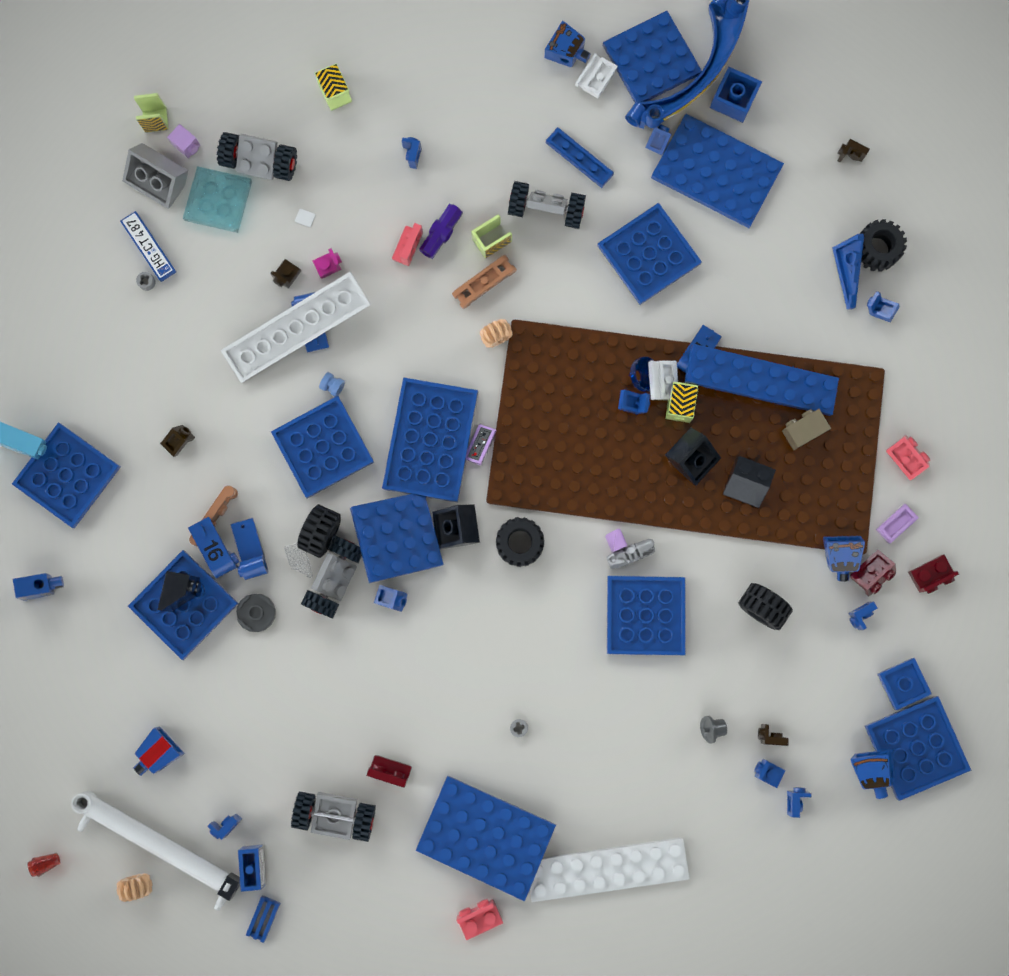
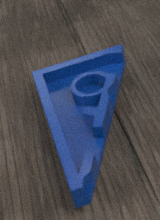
(848, 263)

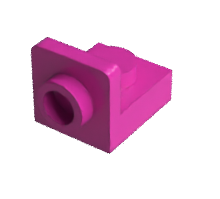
(328, 264)

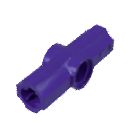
(440, 231)

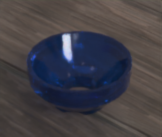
(641, 365)

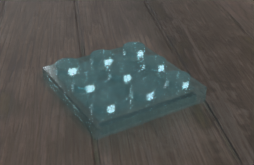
(217, 199)

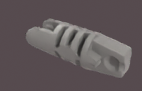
(632, 553)

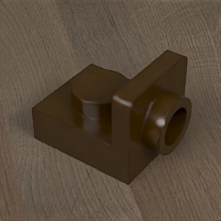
(854, 150)
(285, 274)
(177, 439)
(774, 739)

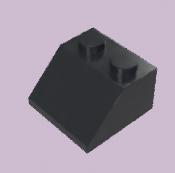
(693, 456)
(748, 481)
(456, 526)
(177, 590)

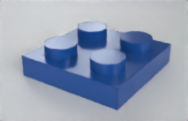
(904, 683)

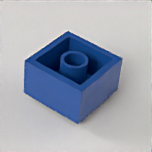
(735, 94)

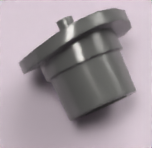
(712, 728)

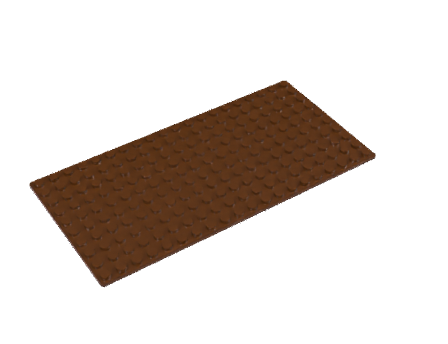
(577, 454)

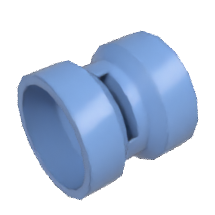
(332, 384)

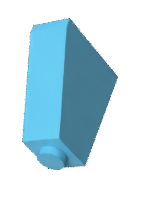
(21, 441)

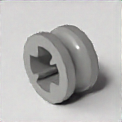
(139, 280)
(513, 725)

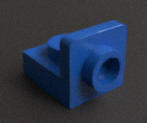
(659, 139)
(413, 152)
(391, 598)
(864, 611)
(769, 773)
(794, 804)
(228, 824)

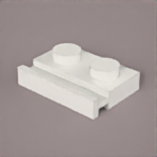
(596, 75)
(661, 379)

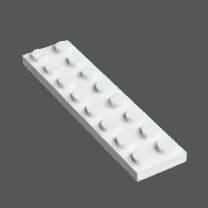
(295, 327)
(610, 869)

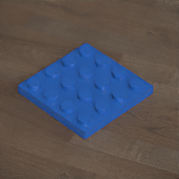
(652, 57)
(649, 253)
(322, 447)
(66, 476)
(396, 537)
(645, 615)
(192, 621)
(922, 747)

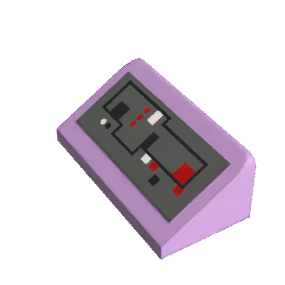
(480, 444)

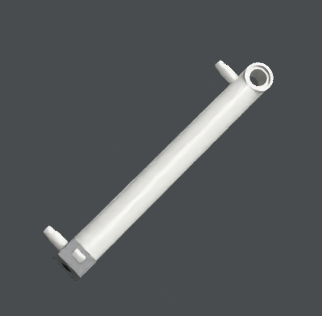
(157, 844)

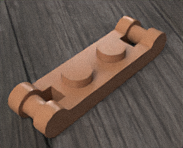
(484, 281)
(219, 506)

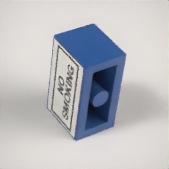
(251, 868)

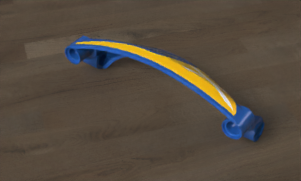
(727, 24)

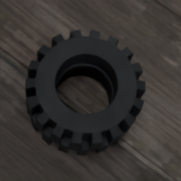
(891, 236)
(531, 529)
(318, 530)
(765, 606)

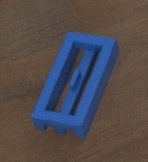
(256, 935)

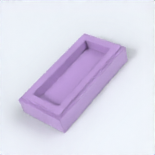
(897, 523)

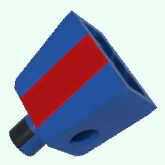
(156, 752)

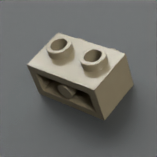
(806, 429)

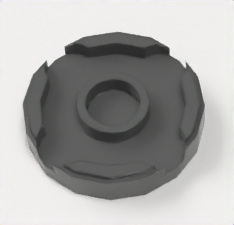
(256, 612)

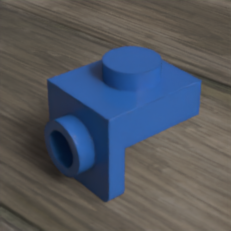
(882, 307)
(634, 402)

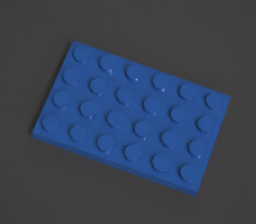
(717, 170)
(430, 439)
(486, 838)

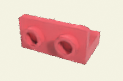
(408, 244)
(908, 457)
(479, 919)

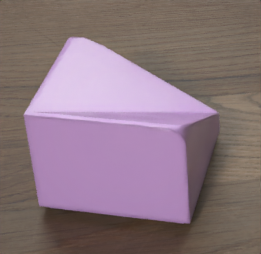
(616, 540)

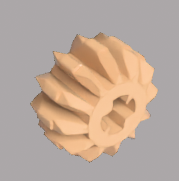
(496, 333)
(134, 887)

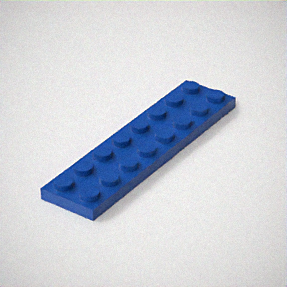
(761, 379)

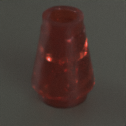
(43, 864)

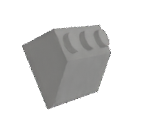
(154, 175)

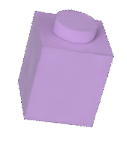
(184, 141)

